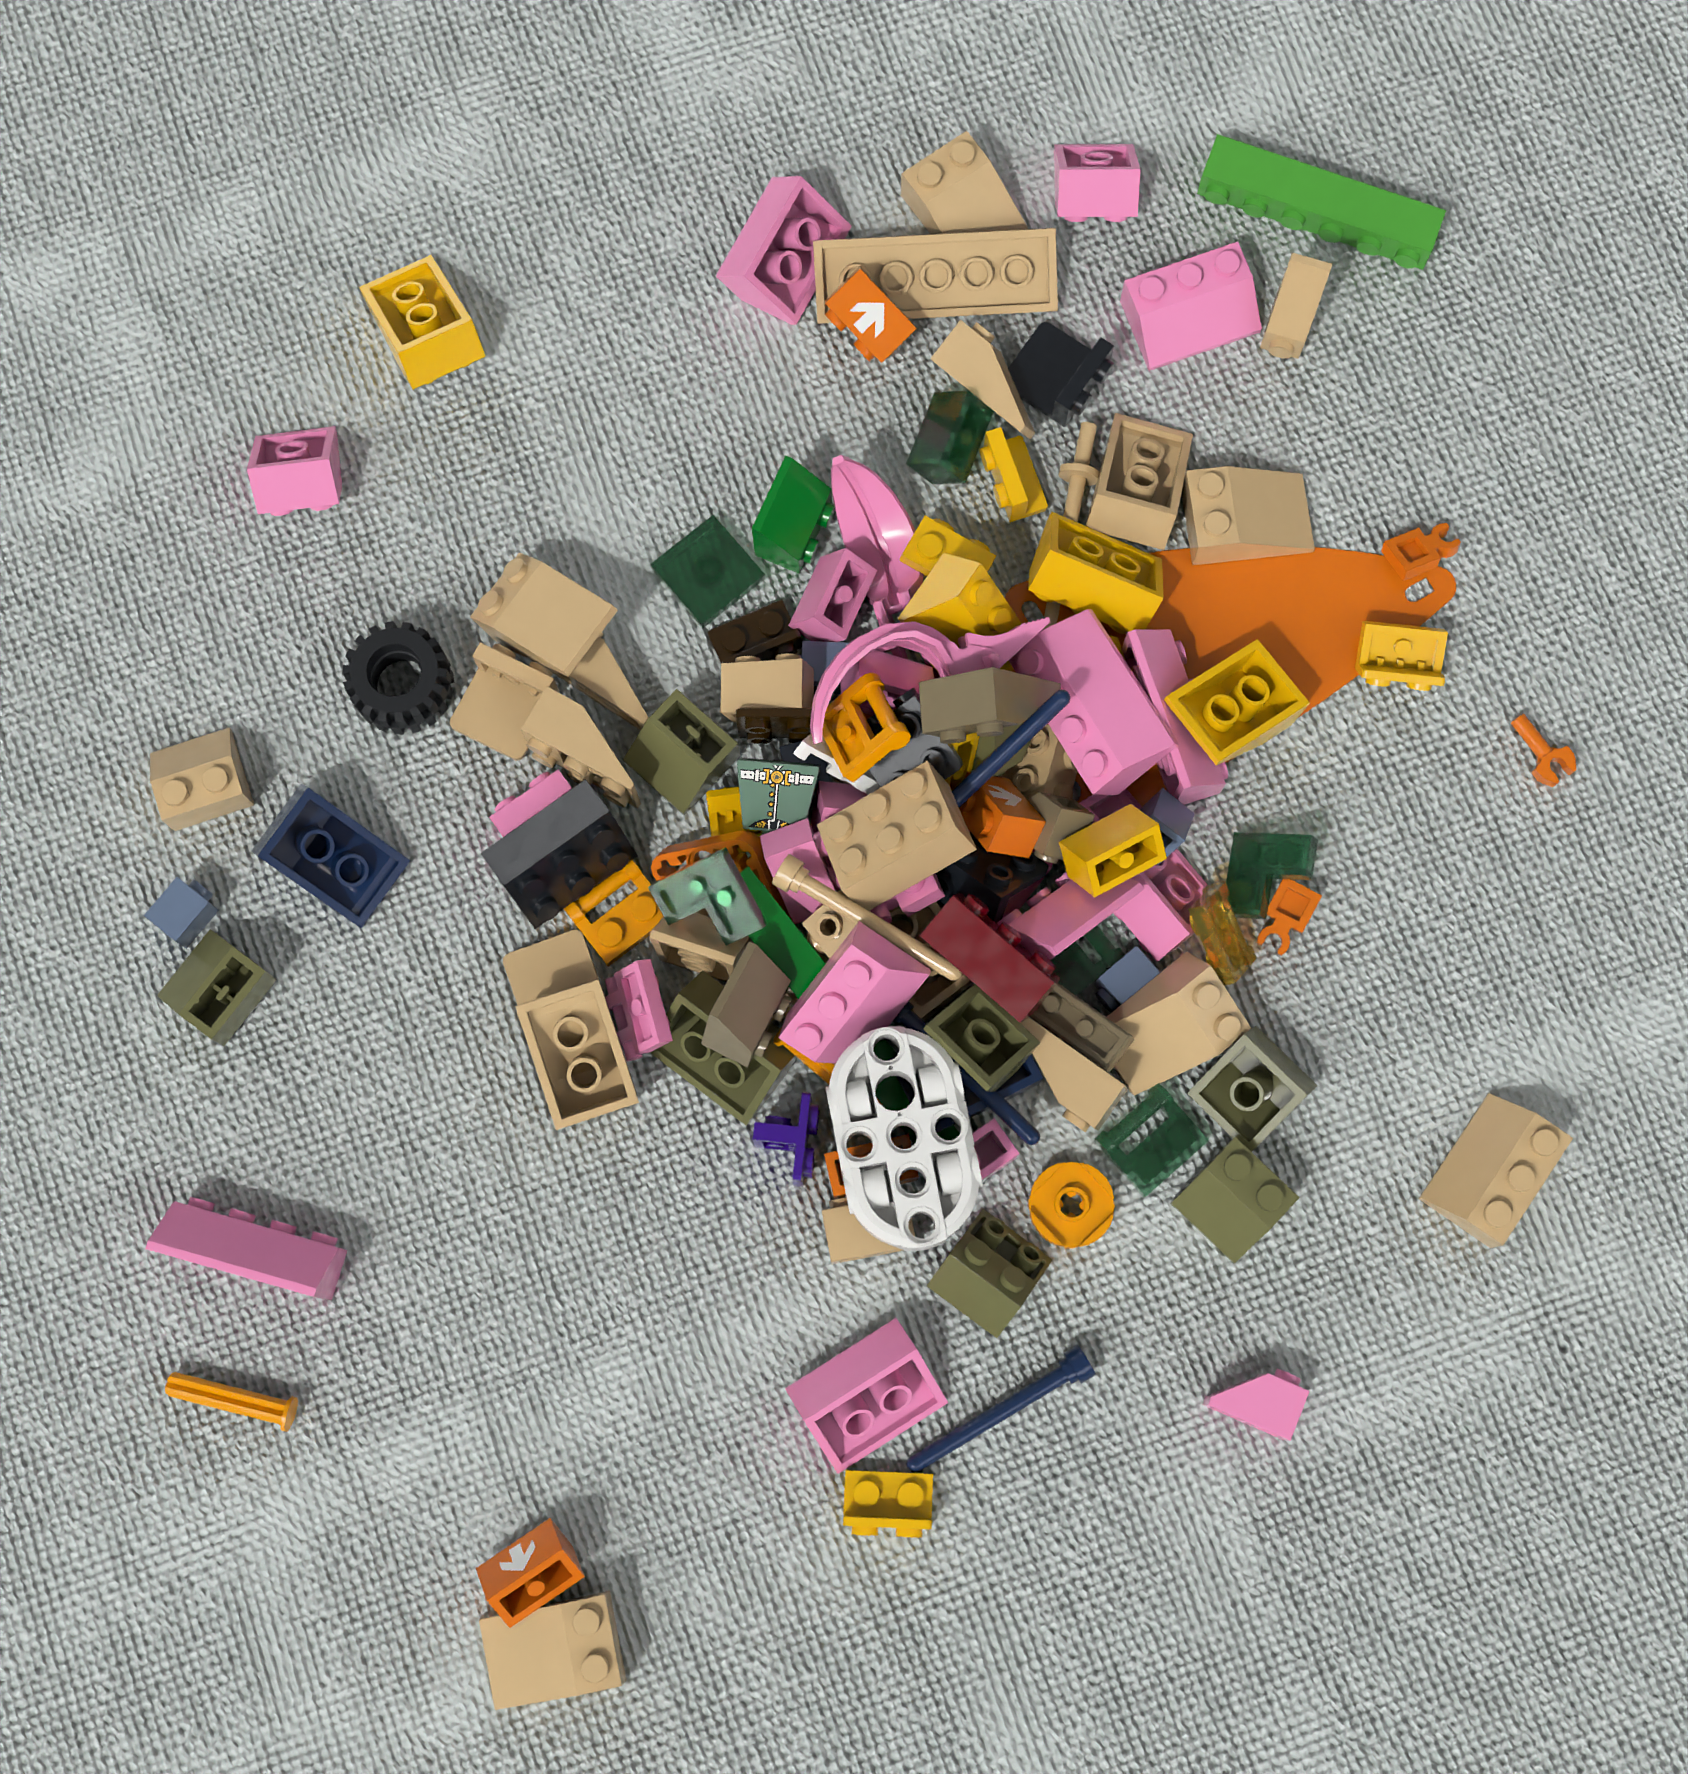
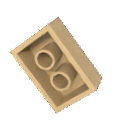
(896, 837)

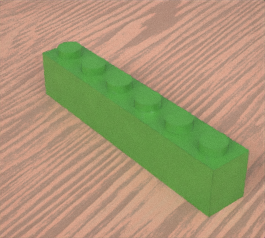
(1320, 202)

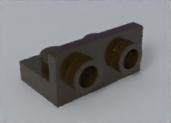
(756, 634)

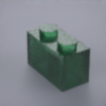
(950, 437)

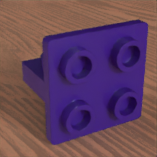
(779, 1134)

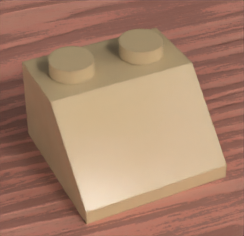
(199, 780)

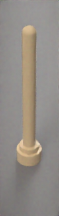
(795, 877)

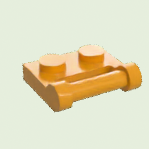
(850, 734)
(622, 925)

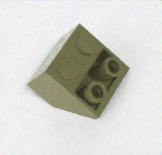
(681, 752)
(216, 988)
(990, 1273)

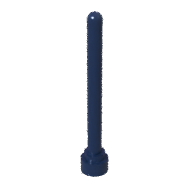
(1011, 746)
(993, 1100)
(1072, 1368)

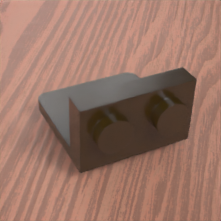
(763, 724)

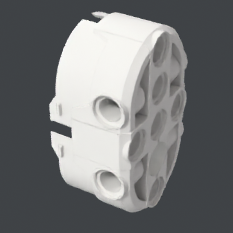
(947, 1165)

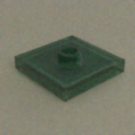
(707, 571)

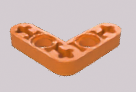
(746, 840)

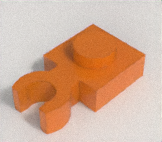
(1416, 553)
(1290, 909)

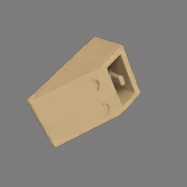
(565, 735)

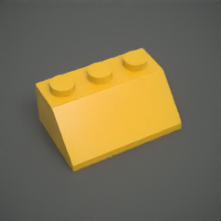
(1097, 574)
(960, 600)

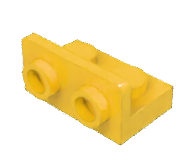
(888, 1501)

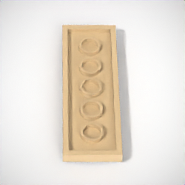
(947, 271)

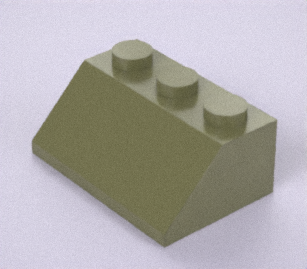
(724, 1081)

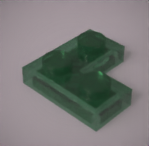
(1259, 860)
(711, 885)

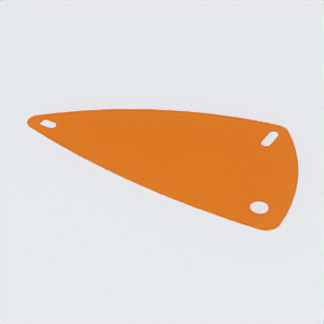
(1297, 605)

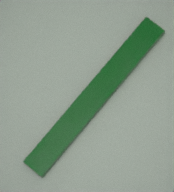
(801, 964)

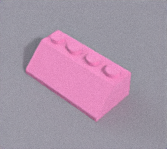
(1159, 669)
(1110, 721)
(1160, 912)
(248, 1249)

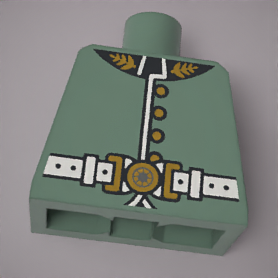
(775, 792)

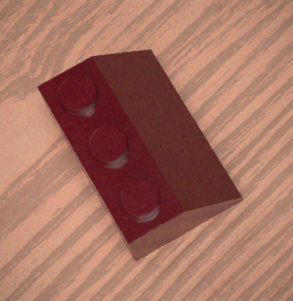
(991, 956)

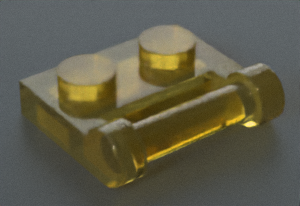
(1221, 934)

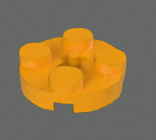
(1096, 1204)

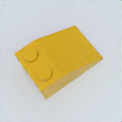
(423, 321)
(1238, 703)

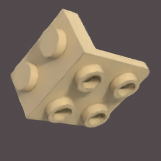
(500, 700)
(1044, 768)
(549, 967)

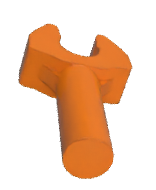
(1544, 753)

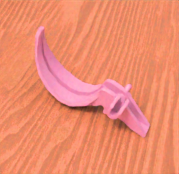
(876, 531)
(973, 654)

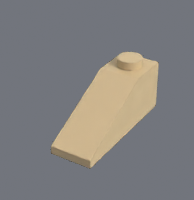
(1295, 306)
(983, 371)
(604, 682)

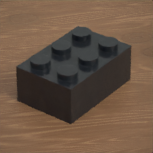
(560, 854)

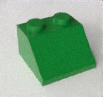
(792, 517)

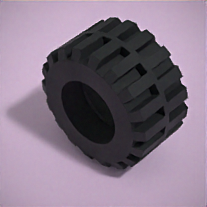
(384, 649)

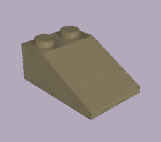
(980, 702)

